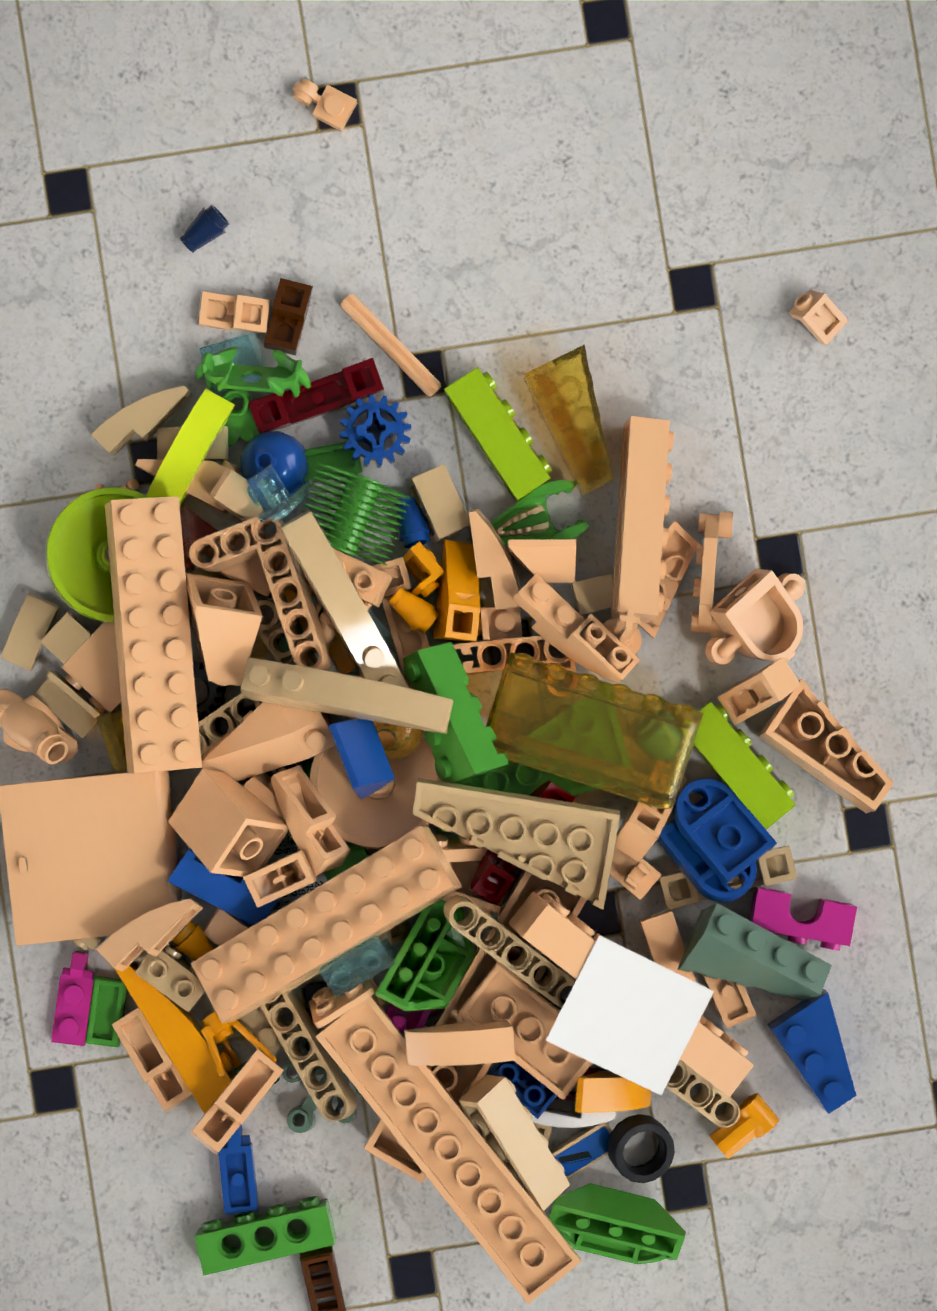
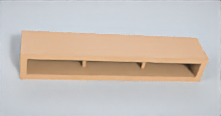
(641, 518)

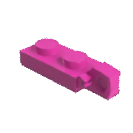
(73, 1002)

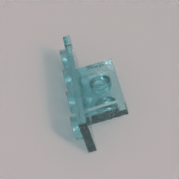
(269, 492)

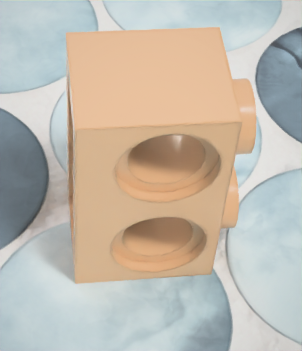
(759, 691)

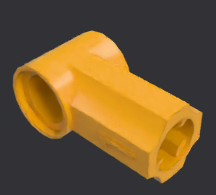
(754, 1121)

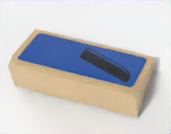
(583, 1148)

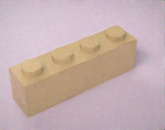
(513, 1136)

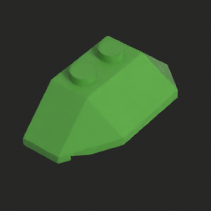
(428, 963)
(617, 1225)

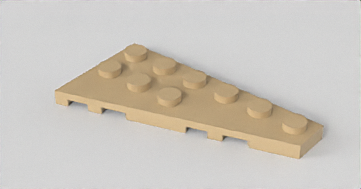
(540, 835)

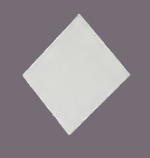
(629, 1015)

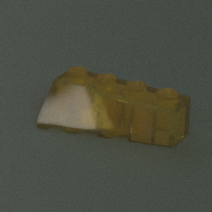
(570, 411)

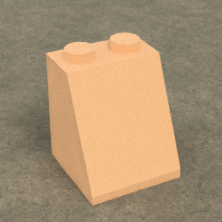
(224, 625)
(227, 825)

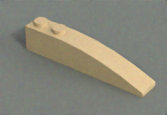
(341, 601)
(344, 695)

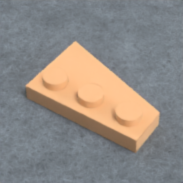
(677, 555)

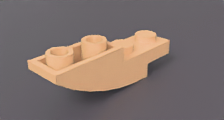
(578, 638)

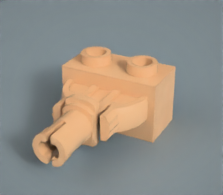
(369, 583)

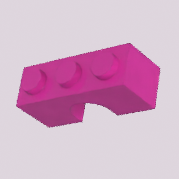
(830, 924)

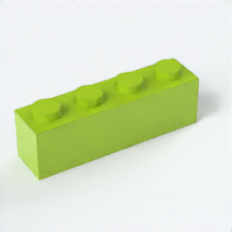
(497, 434)
(739, 768)

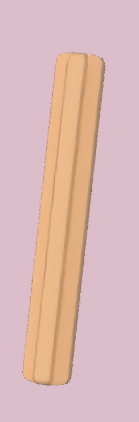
(390, 345)

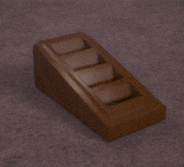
(317, 1261)

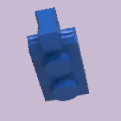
(238, 1175)

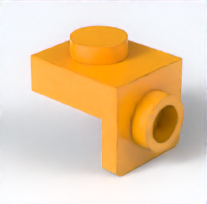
(424, 568)

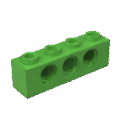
(218, 1257)

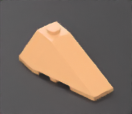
(270, 740)

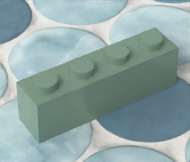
(749, 955)

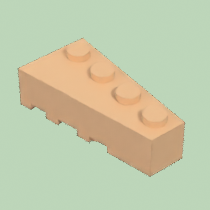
(819, 745)

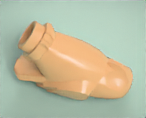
(34, 728)

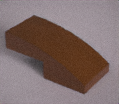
(288, 316)

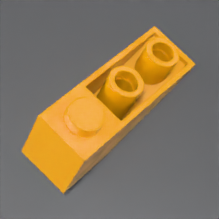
(458, 594)

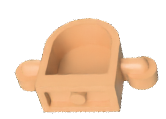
(758, 619)

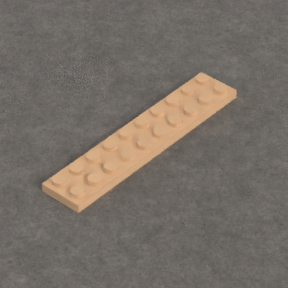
(449, 1150)

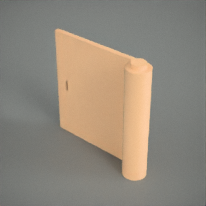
(92, 853)

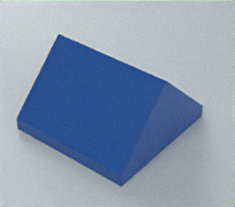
(362, 755)

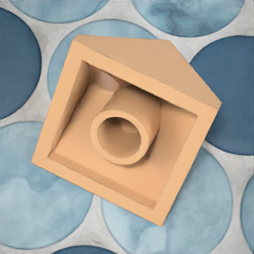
(550, 559)

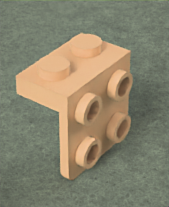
(327, 1007)

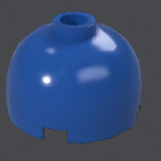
(281, 451)

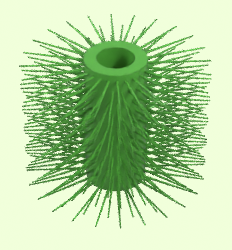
(354, 512)

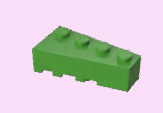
(468, 744)

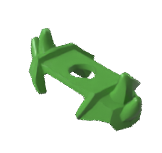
(226, 375)

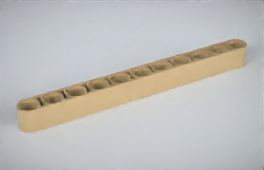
(551, 987)

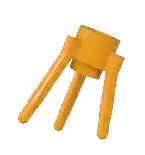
(215, 1029)

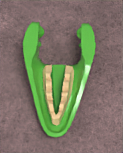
(530, 517)

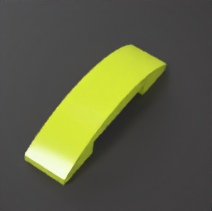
(191, 446)

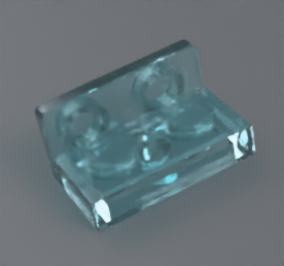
(358, 965)

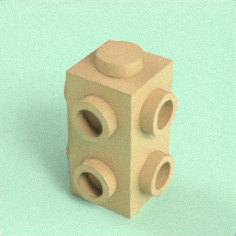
(171, 976)

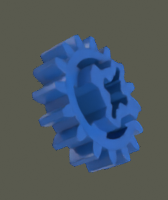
(390, 428)

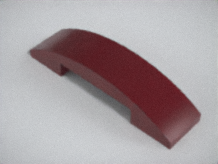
(321, 398)
(496, 875)

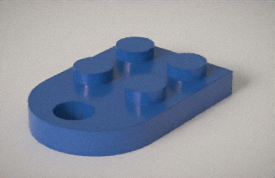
(722, 829)
(696, 868)

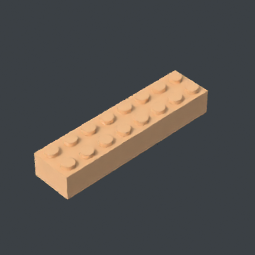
(153, 634)
(326, 924)
(569, 944)

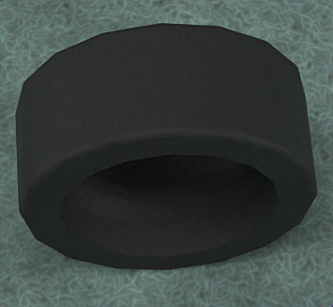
(660, 1161)

